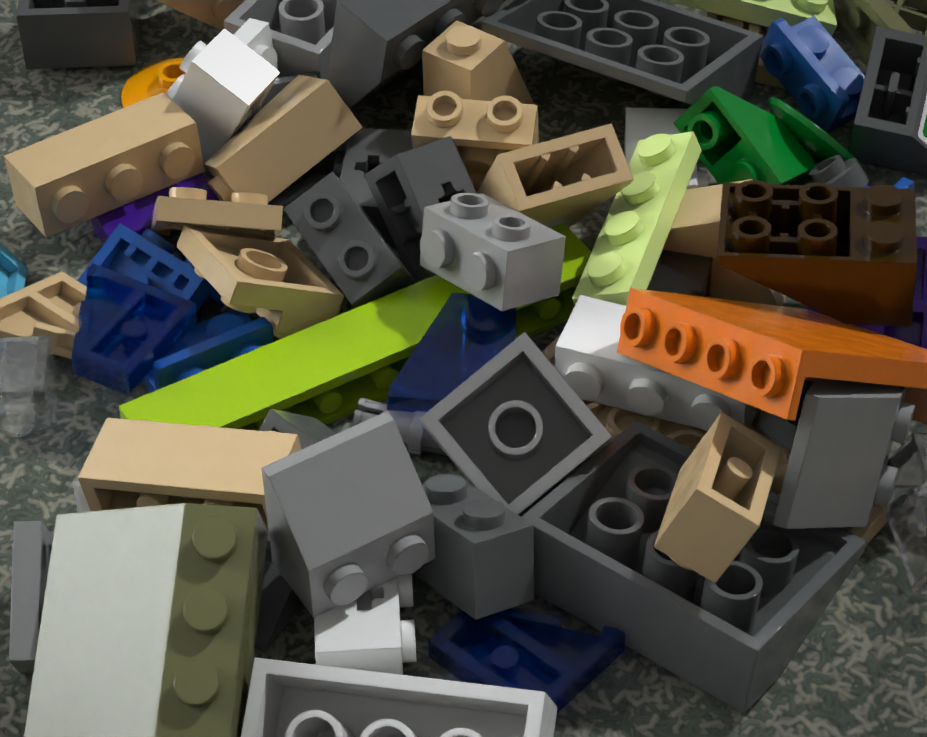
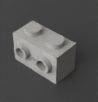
(492, 251)

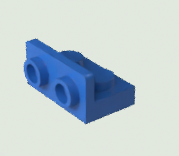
(813, 71)
(151, 262)
(208, 346)

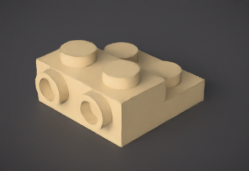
(476, 126)
(262, 277)

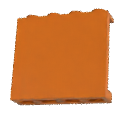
(764, 349)

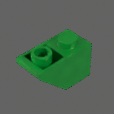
(744, 141)

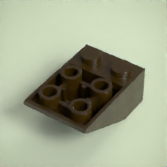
(825, 246)

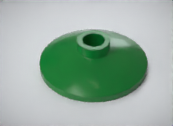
(811, 137)

